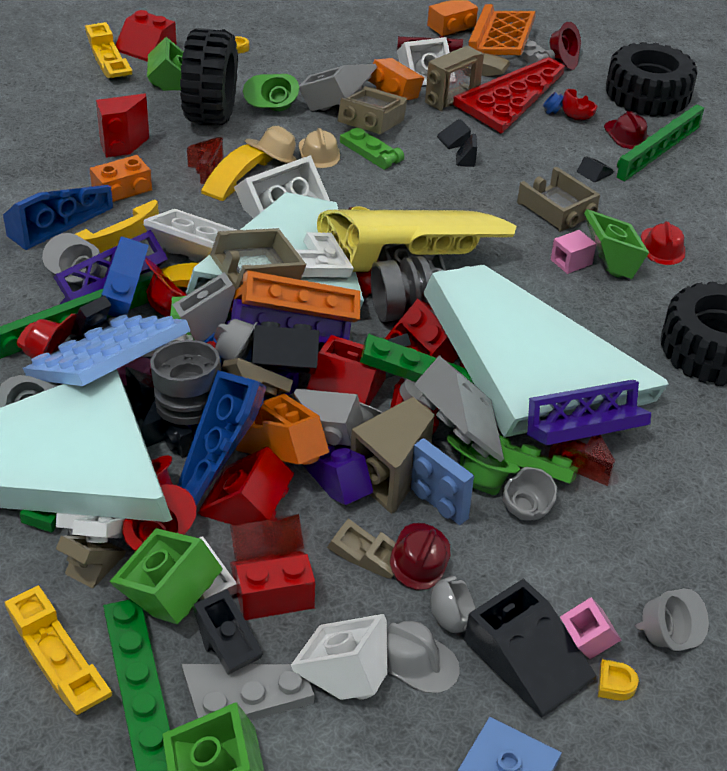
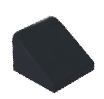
(455, 134)
(467, 153)
(594, 169)

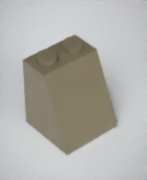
(389, 449)

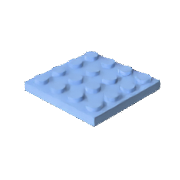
(105, 349)

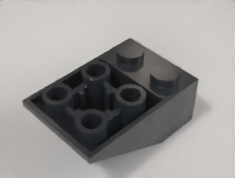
(285, 348)
(528, 647)

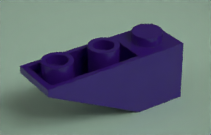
(342, 474)

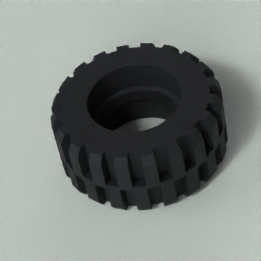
(209, 76)
(651, 79)
(697, 332)

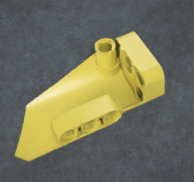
(424, 232)

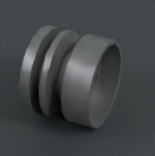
(398, 288)
(183, 379)

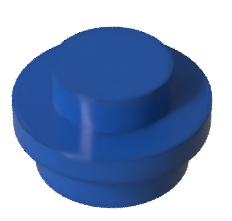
(553, 103)

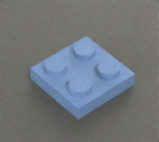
(441, 482)

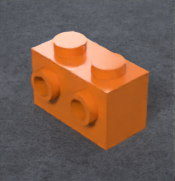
(452, 16)
(396, 78)
(124, 176)

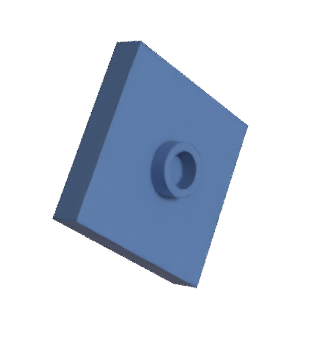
(508, 749)

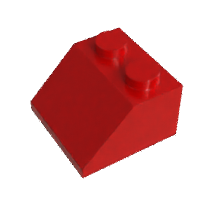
(143, 33)
(122, 124)
(248, 489)
(274, 585)

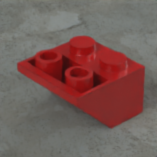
(424, 332)
(342, 372)

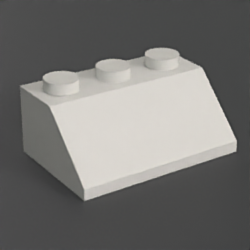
(265, 188)
(184, 233)

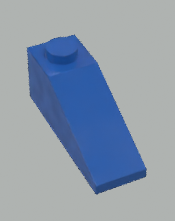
(124, 275)

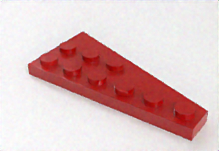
(509, 96)

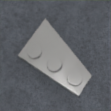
(257, 689)

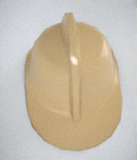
(276, 143)
(321, 147)

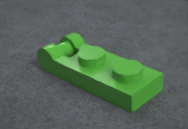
(371, 148)
(529, 456)

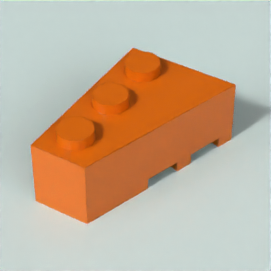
(287, 430)

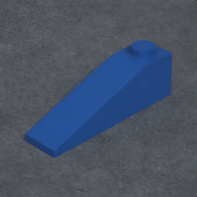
(54, 213)
(224, 422)

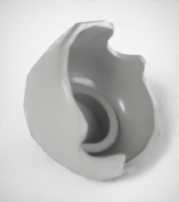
(530, 494)
(451, 604)

